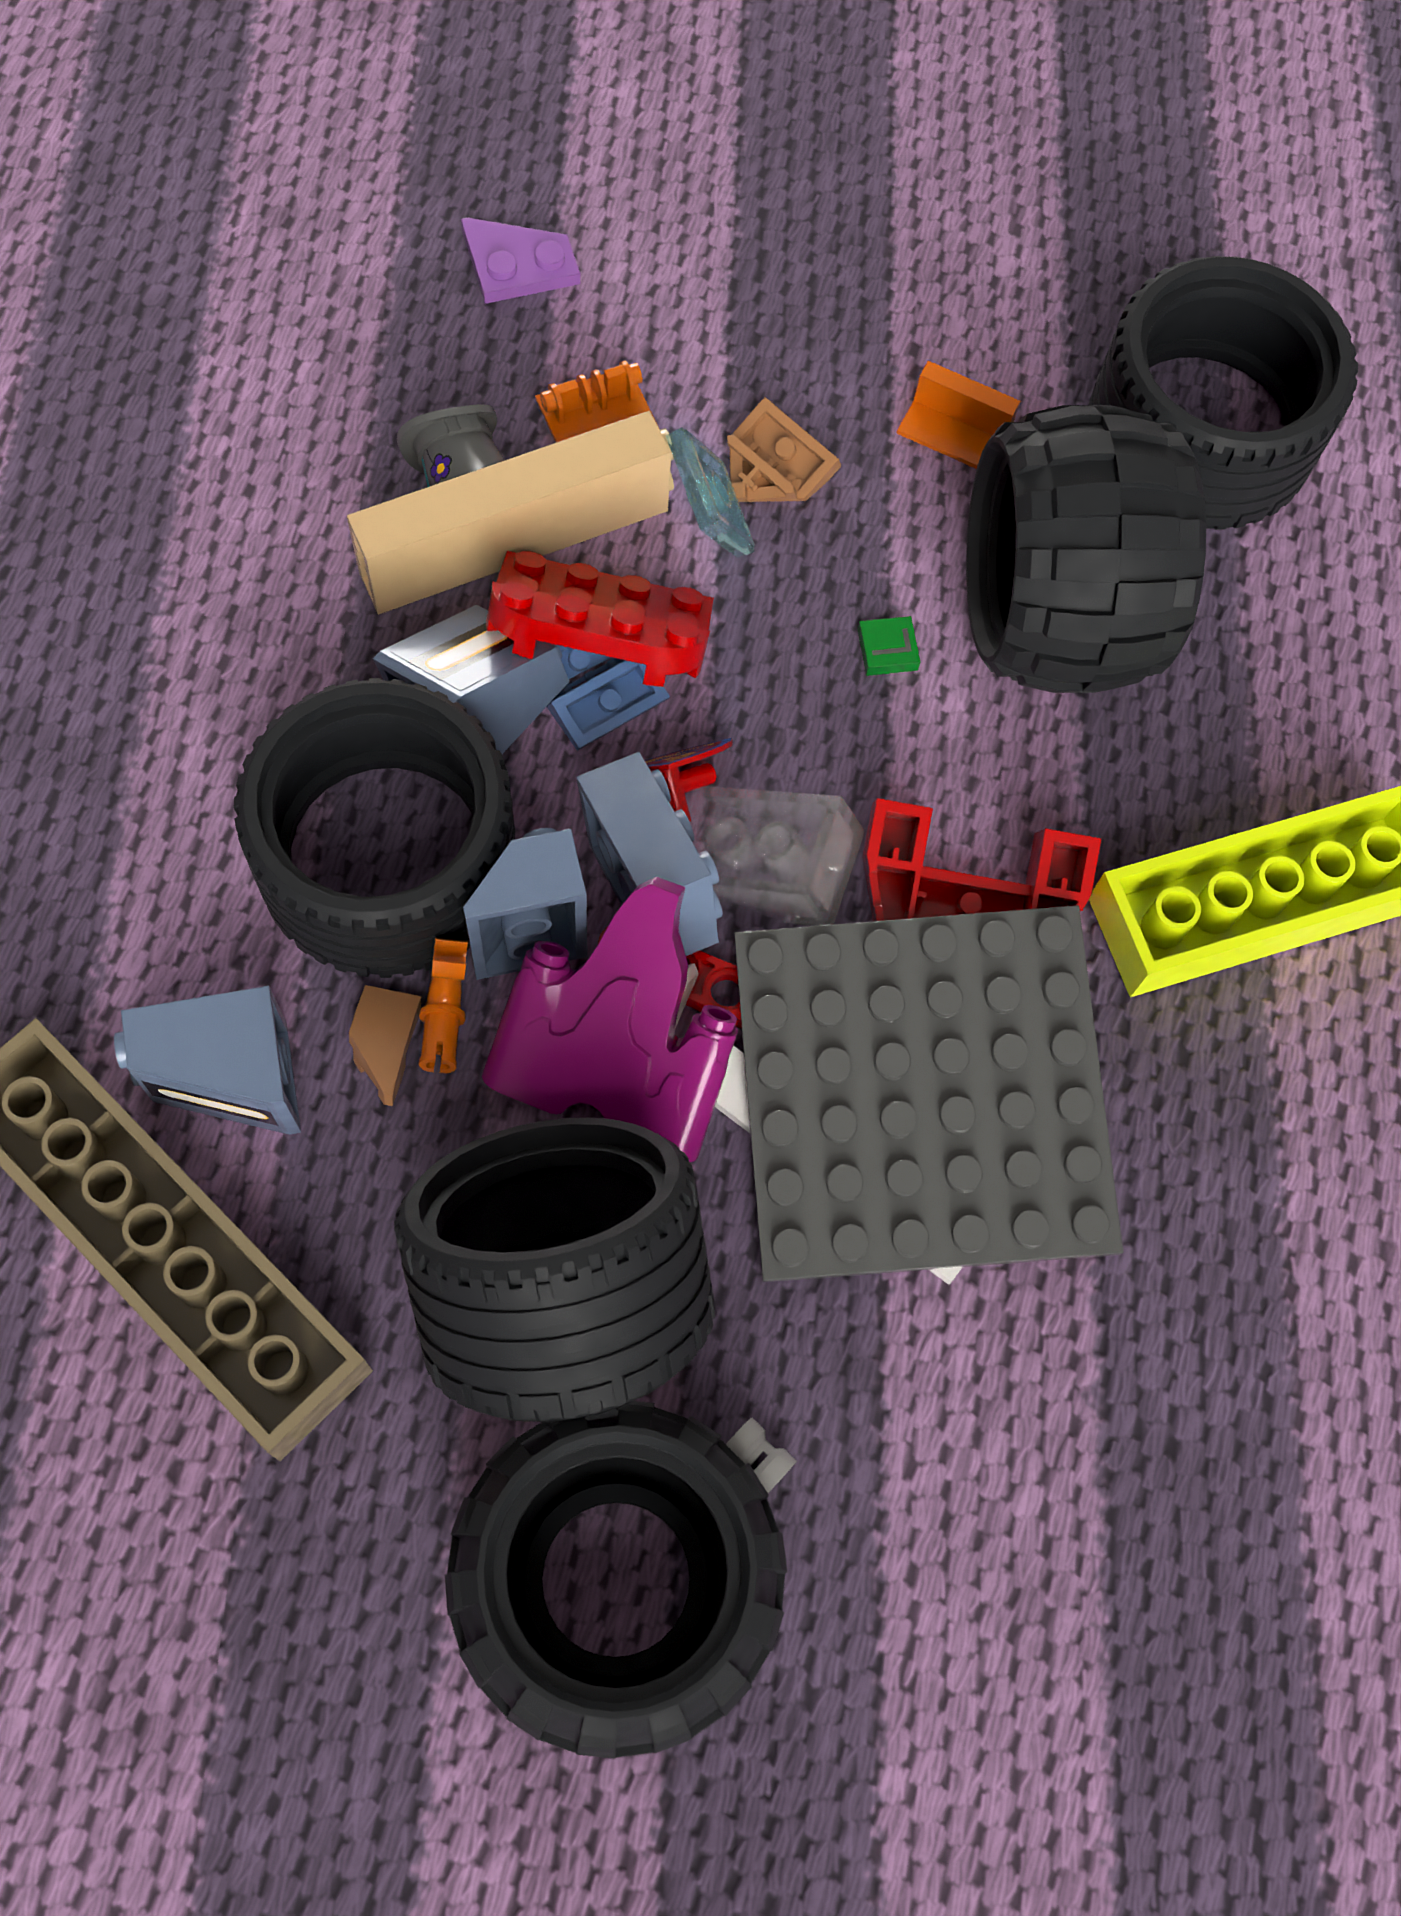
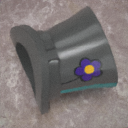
(450, 442)

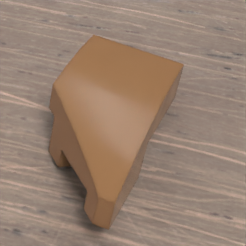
(382, 1037)

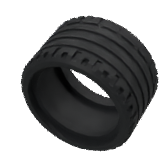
(1260, 325)
(349, 733)
(556, 1268)

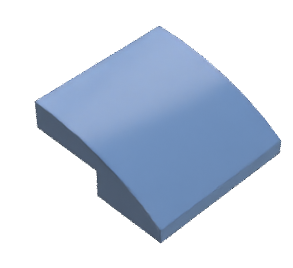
(603, 700)

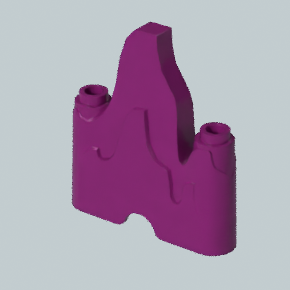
(610, 1027)

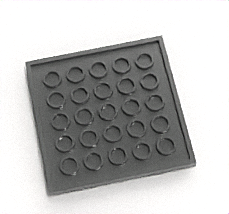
(925, 1094)

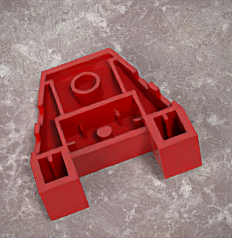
(902, 888)

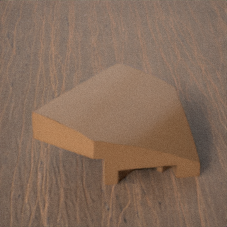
(777, 458)

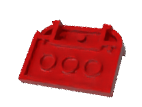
(600, 615)

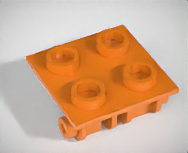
(593, 402)

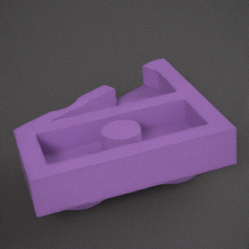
(518, 259)

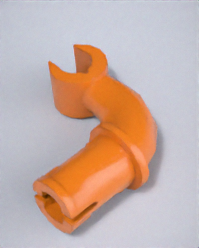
(443, 1009)

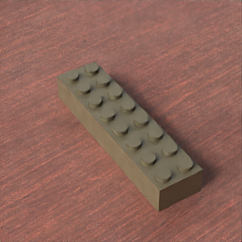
(168, 1247)

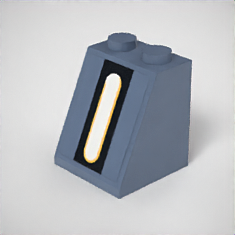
(479, 672)
(214, 1057)

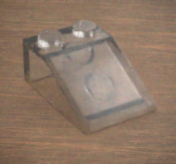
(778, 850)

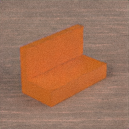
(955, 414)

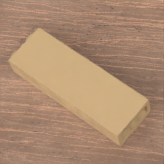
(517, 505)

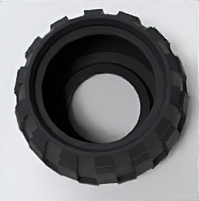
(1084, 548)
(732, 1600)

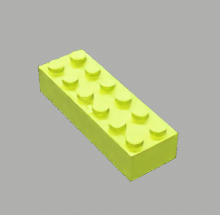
(1253, 893)

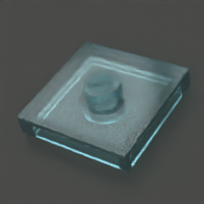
(710, 493)

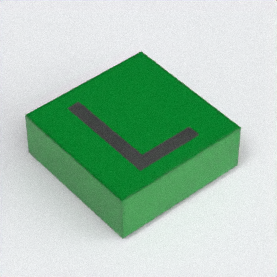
(888, 646)

